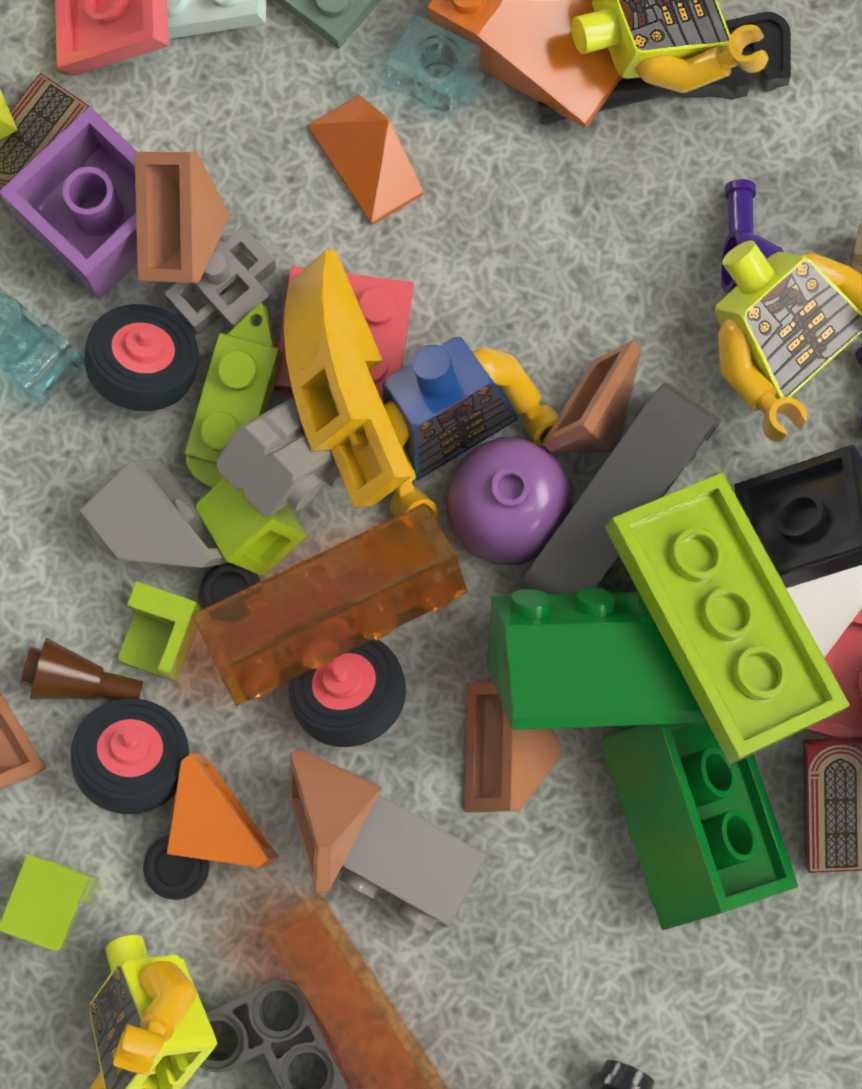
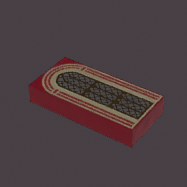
(39, 117)
(832, 804)

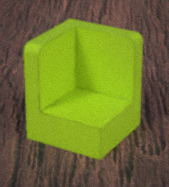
(244, 533)
(159, 631)
(46, 902)

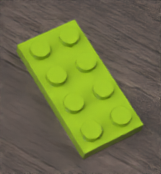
(726, 617)

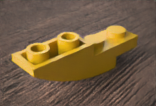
(331, 381)

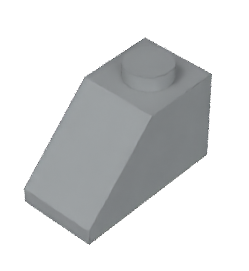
(150, 519)

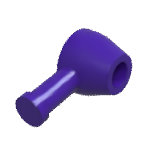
(741, 225)

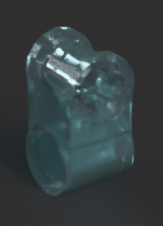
(34, 352)

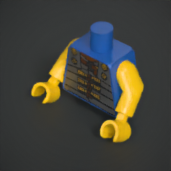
(454, 402)

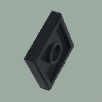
(808, 515)

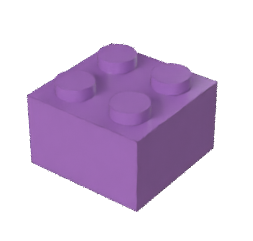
(81, 201)

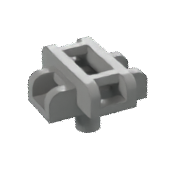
(223, 268)

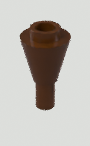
(63, 674)

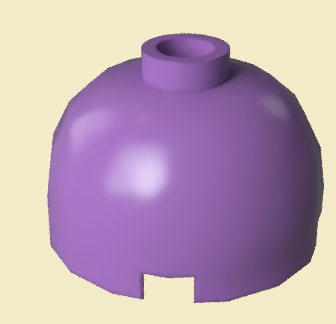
(508, 500)

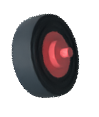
(141, 357)
(351, 696)
(128, 755)

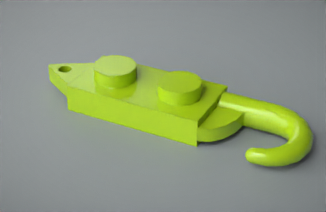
(233, 392)

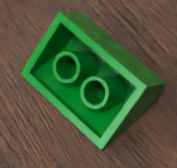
(584, 662)
(696, 822)

